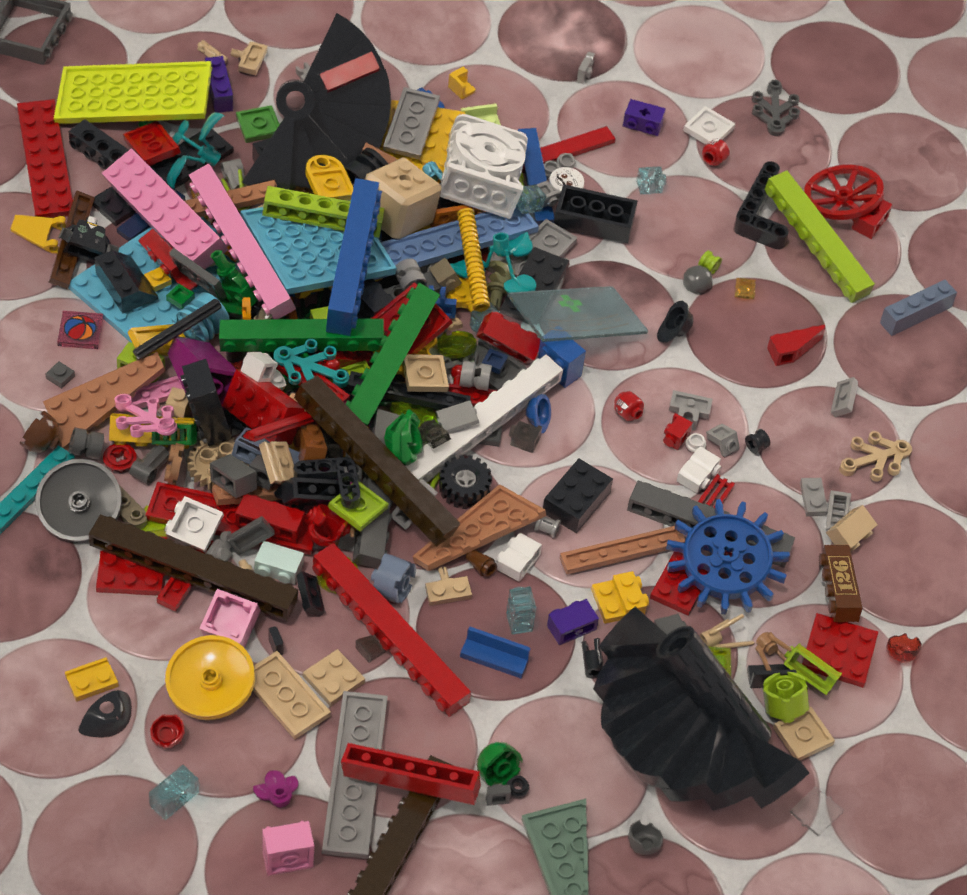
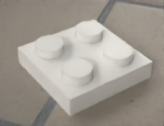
(708, 126)

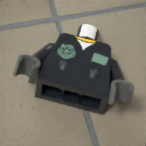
(86, 239)

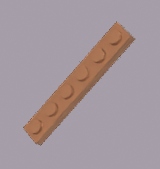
(240, 197)
(619, 550)

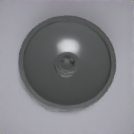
(75, 496)

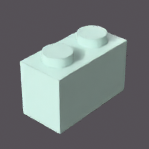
(279, 562)

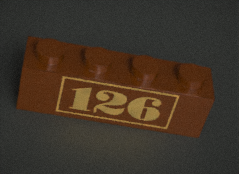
(840, 583)

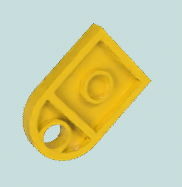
(329, 179)

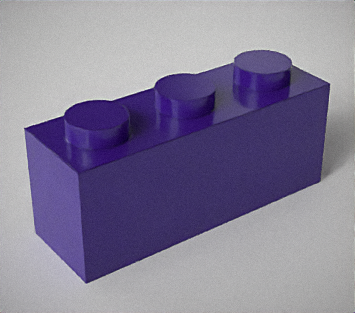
(220, 86)

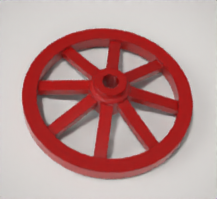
(844, 195)

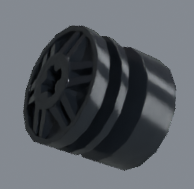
(364, 163)

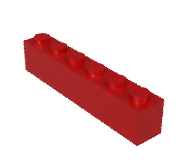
(411, 773)

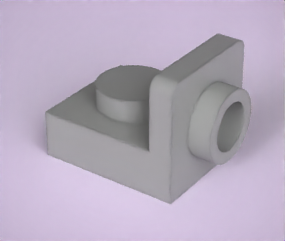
(725, 438)

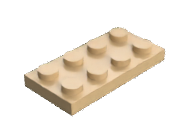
(288, 696)

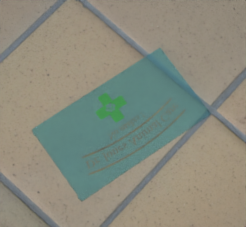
(577, 313)

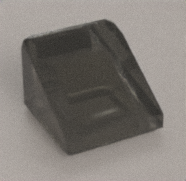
(369, 648)

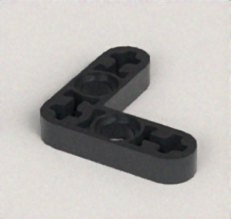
(336, 471)

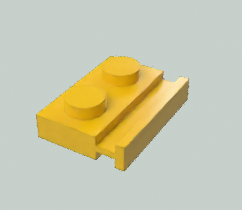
(91, 679)

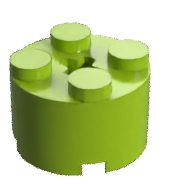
(786, 696)

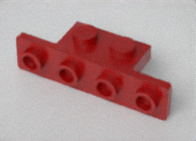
(159, 251)

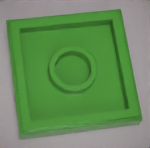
(257, 123)

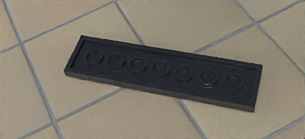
(117, 210)

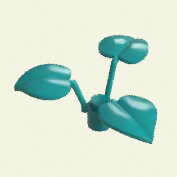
(206, 153)
(504, 247)

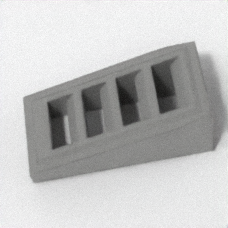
(839, 497)

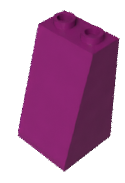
(187, 351)

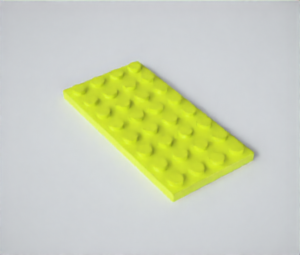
(133, 92)

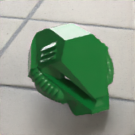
(404, 438)

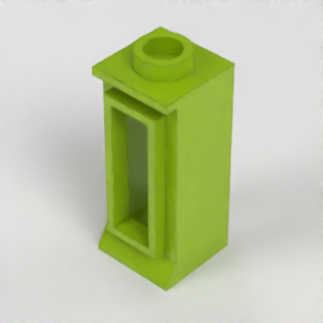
(819, 683)

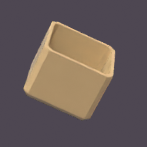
(407, 196)

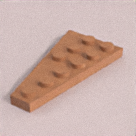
(95, 400)
(486, 521)

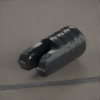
(592, 659)

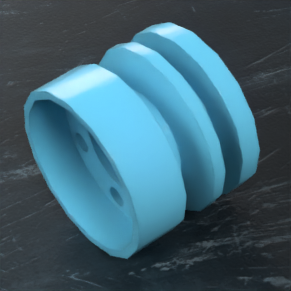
(208, 327)

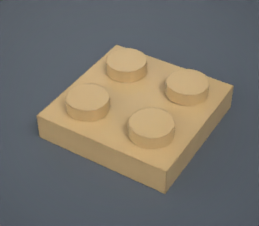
(425, 373)
(333, 676)
(804, 735)

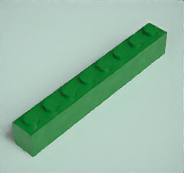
(274, 333)
(392, 353)

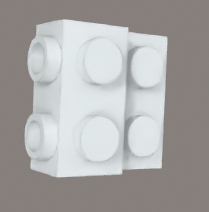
(193, 524)

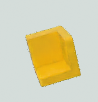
(459, 84)

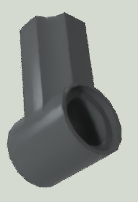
(147, 468)

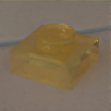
(745, 288)

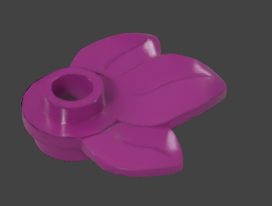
(276, 788)

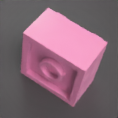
(230, 617)
(288, 848)

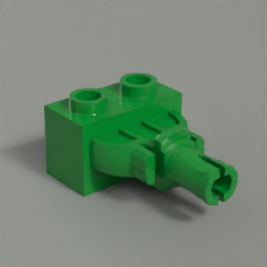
(232, 281)

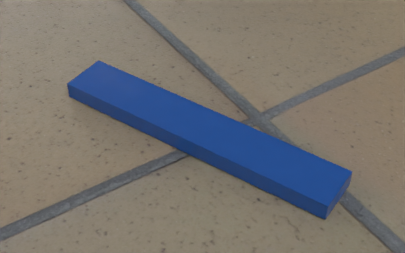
(535, 170)

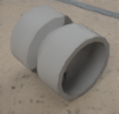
(408, 273)
(468, 374)

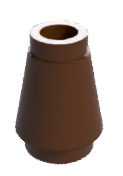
(482, 563)

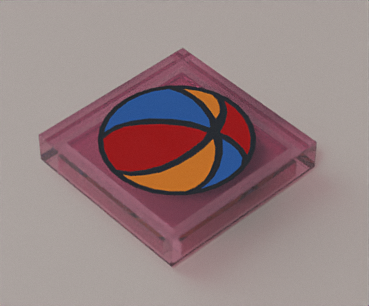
(80, 329)

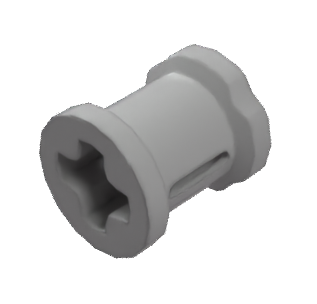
(548, 525)

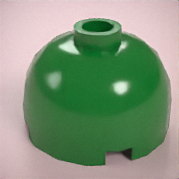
(498, 763)

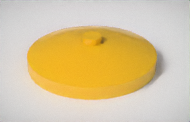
(210, 677)

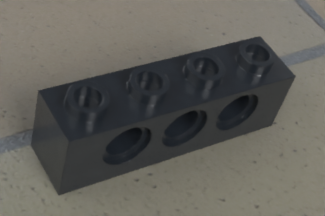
(95, 144)

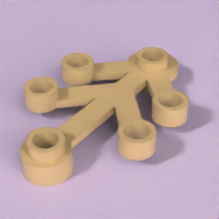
(876, 454)

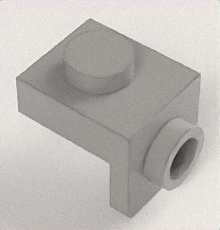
(551, 195)

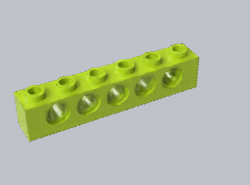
(310, 209)

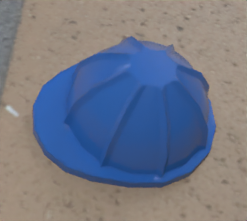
(539, 411)

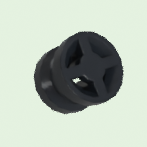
(757, 441)

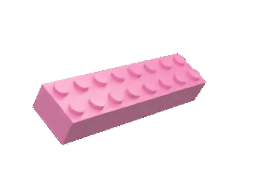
(163, 209)

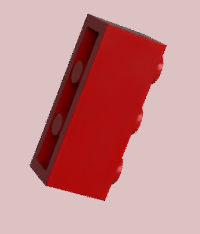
(509, 337)
(283, 519)

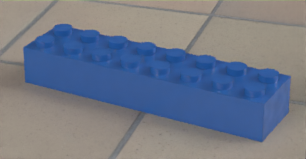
(354, 257)

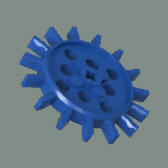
(727, 556)

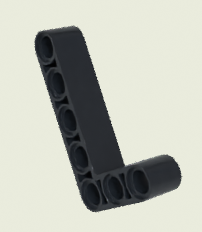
(755, 227)

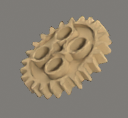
(200, 457)

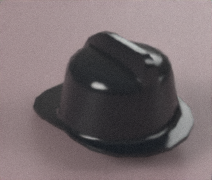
(676, 323)

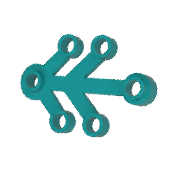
(309, 363)

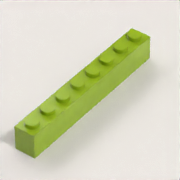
(819, 236)

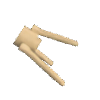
(713, 636)

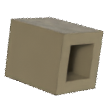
(445, 275)

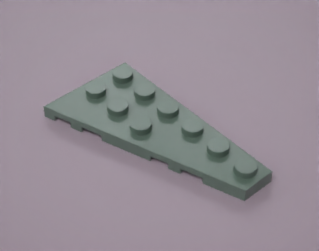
(560, 846)

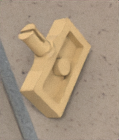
(250, 57)
(447, 589)

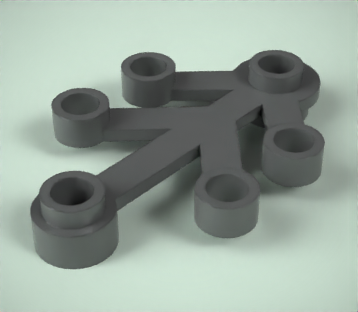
(775, 125)

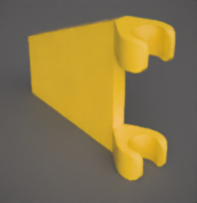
(37, 230)

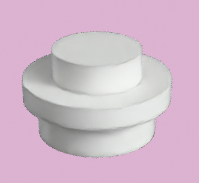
(694, 441)

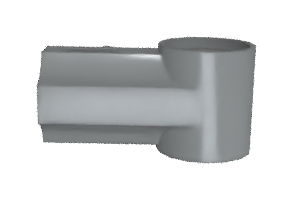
(230, 172)

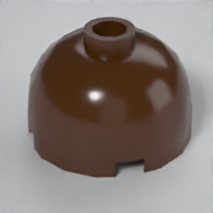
(41, 434)

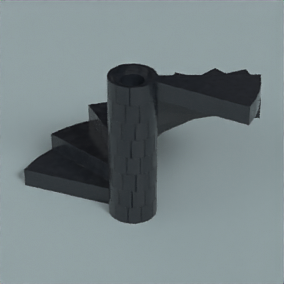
(326, 122)
(686, 719)

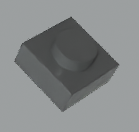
(60, 374)
(498, 794)

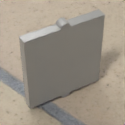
(457, 416)

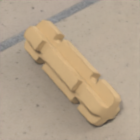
(210, 51)

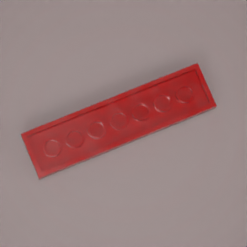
(45, 159)
(167, 496)

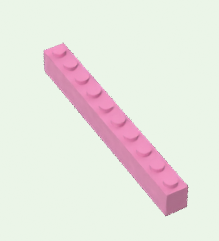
(242, 243)

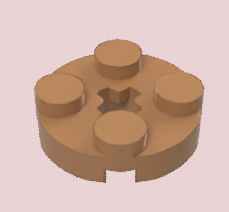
(172, 470)

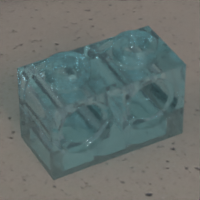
(521, 610)

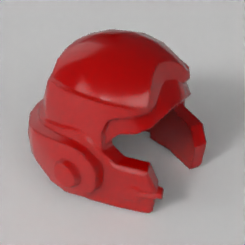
(326, 526)

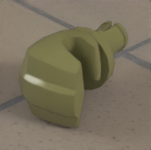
(499, 276)

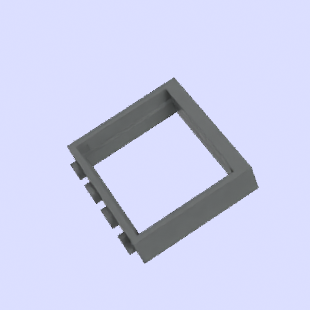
(29, 53)

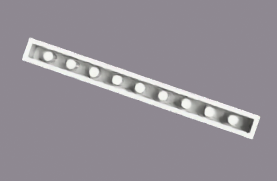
(492, 414)

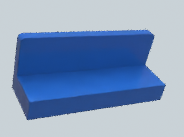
(495, 652)

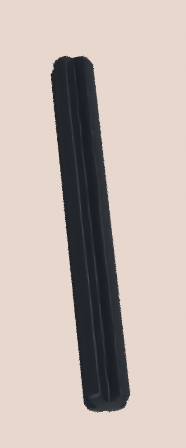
(177, 329)

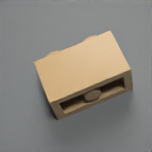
(852, 528)

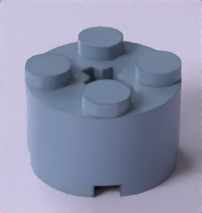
(393, 578)

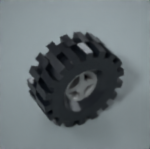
(472, 473)

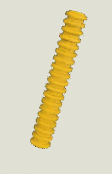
(473, 260)

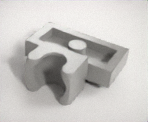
(690, 406)

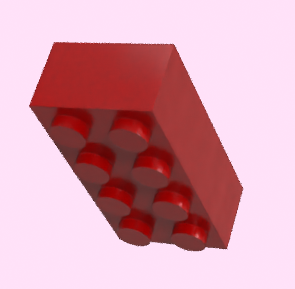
(260, 404)

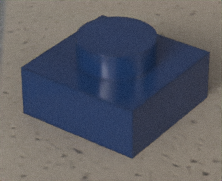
(495, 359)

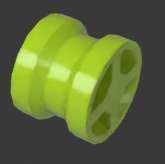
(710, 261)

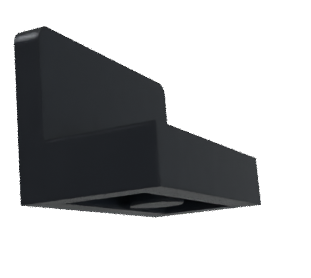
(757, 673)

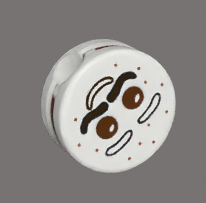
(566, 176)

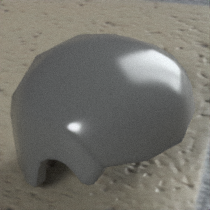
(697, 279)
(645, 838)

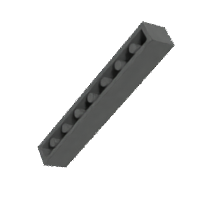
(669, 507)
(371, 541)

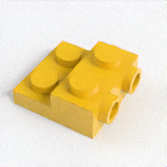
(619, 596)

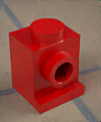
(677, 431)

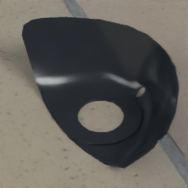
(106, 725)

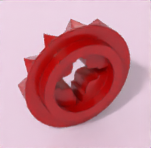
(115, 451)

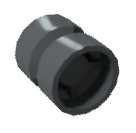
(86, 443)

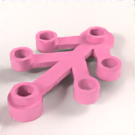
(164, 426)

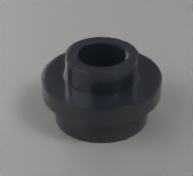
(521, 782)

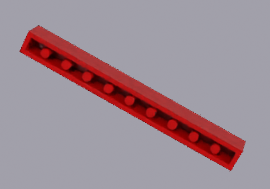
(391, 630)

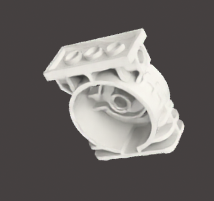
(484, 165)

